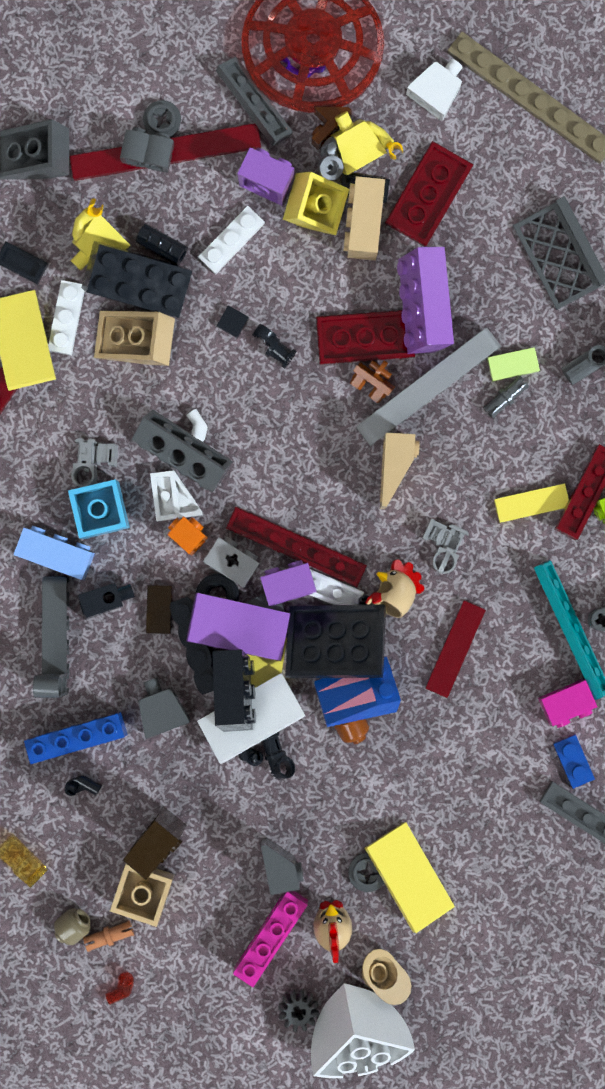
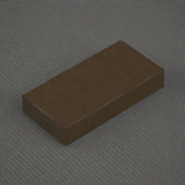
(158, 609)

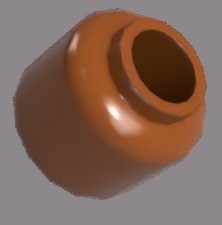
(353, 731)

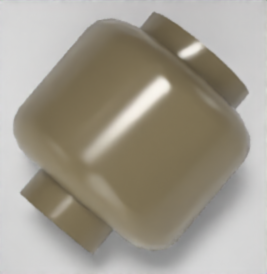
(72, 926)

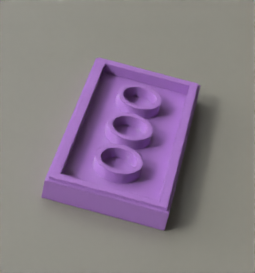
(238, 626)

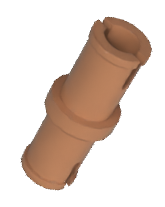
(108, 936)

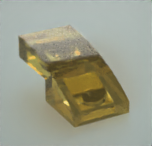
(22, 860)

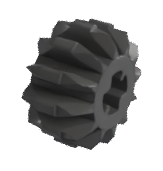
(292, 1016)

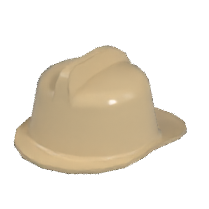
(386, 977)

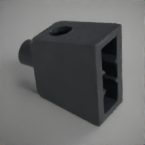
(94, 605)

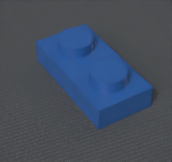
(573, 761)

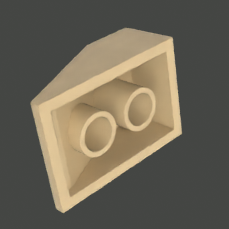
(135, 337)
(397, 457)

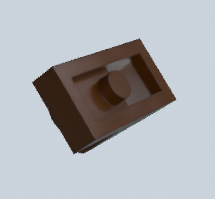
(327, 116)

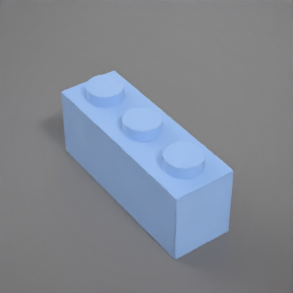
(54, 552)

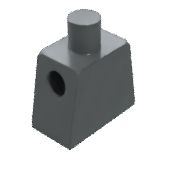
(161, 709)

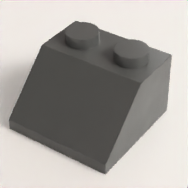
(281, 868)

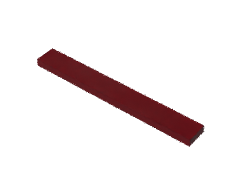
(185, 149)

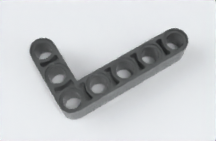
(55, 646)

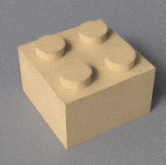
(142, 898)

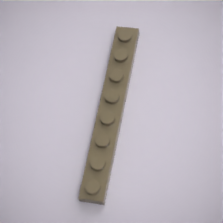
(529, 96)

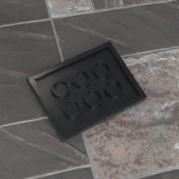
(336, 641)

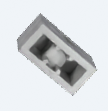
(218, 560)

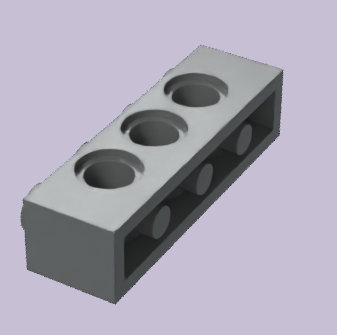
(178, 439)

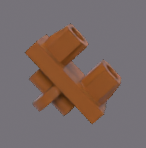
(364, 374)

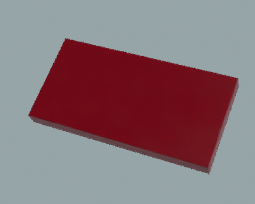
(428, 194)
(361, 337)

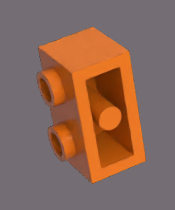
(187, 534)

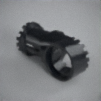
(276, 349)
(275, 756)

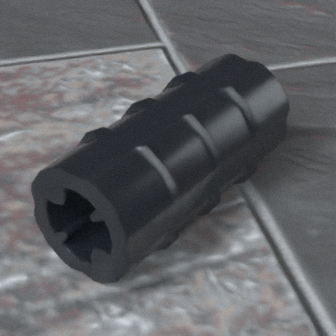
(161, 244)

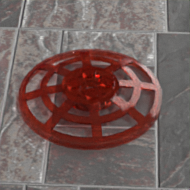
(312, 54)

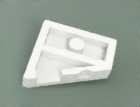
(172, 497)

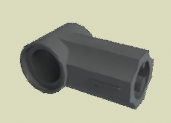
(583, 365)

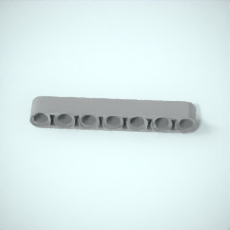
(428, 386)

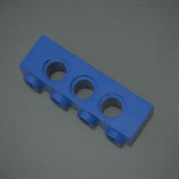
(75, 738)

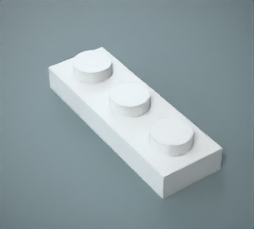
(231, 240)
(66, 318)

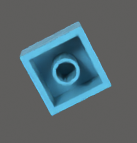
(99, 509)

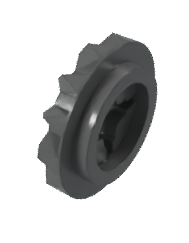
(159, 109)
(358, 879)

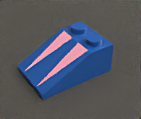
(357, 698)

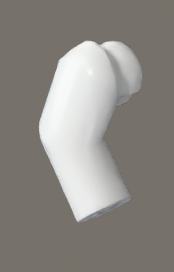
(199, 426)

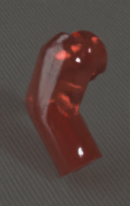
(123, 989)

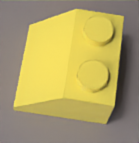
(316, 203)

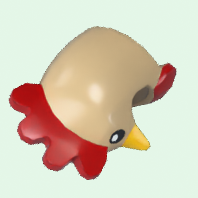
(397, 589)
(332, 929)

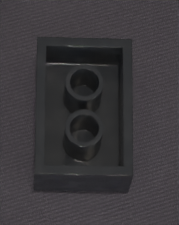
(233, 690)

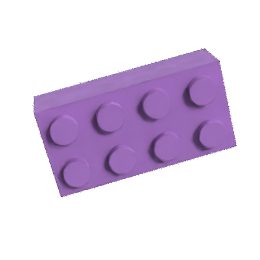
(425, 300)

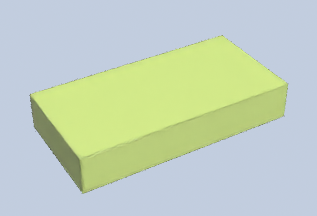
(513, 364)

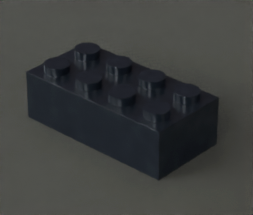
(136, 279)

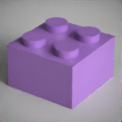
(266, 175)
(288, 583)

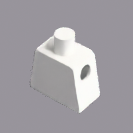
(436, 88)

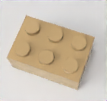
(364, 218)

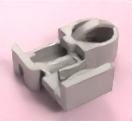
(93, 454)
(448, 539)

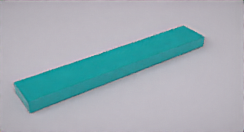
(571, 628)

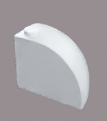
(357, 1034)

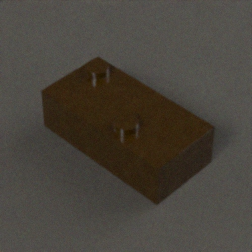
(155, 843)

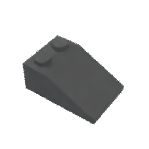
(34, 151)

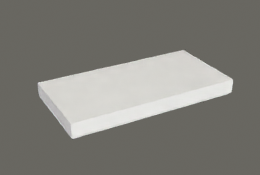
(275, 710)

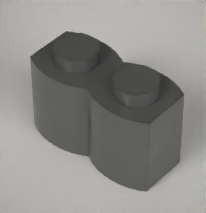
(147, 150)

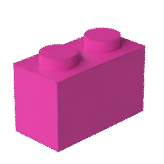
(568, 703)

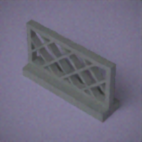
(579, 242)

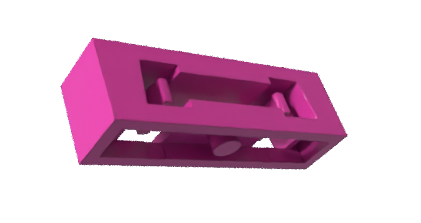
(270, 937)

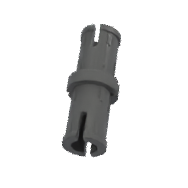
(506, 397)

